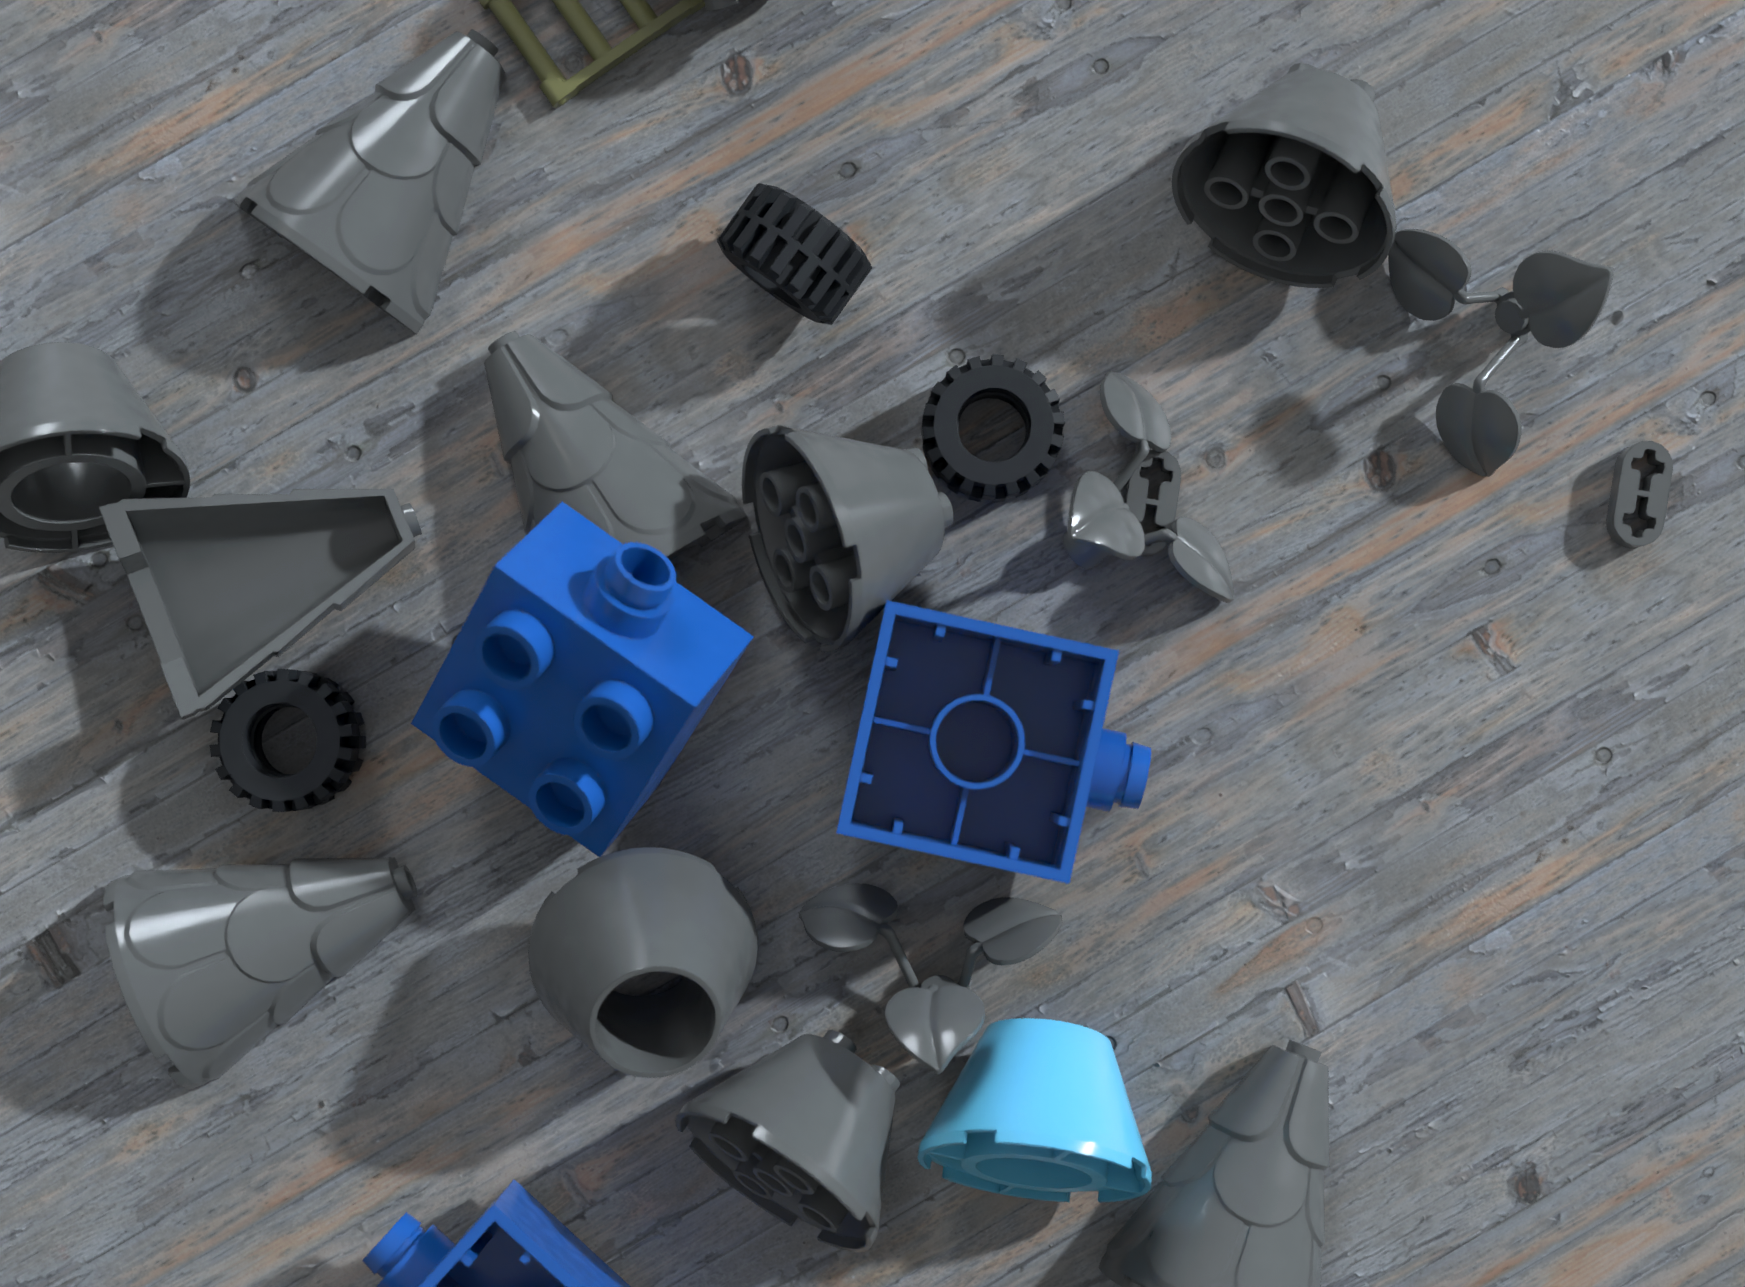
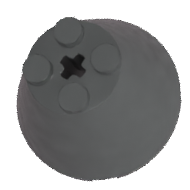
(1293, 181)
(838, 527)
(803, 1136)

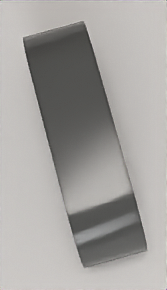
(1166, 496)
(1652, 496)

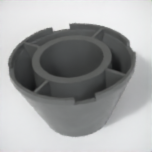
(74, 443)
(637, 917)

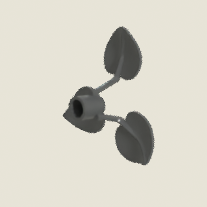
(1550, 297)
(1104, 524)
(938, 1016)

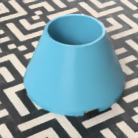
(1040, 1117)

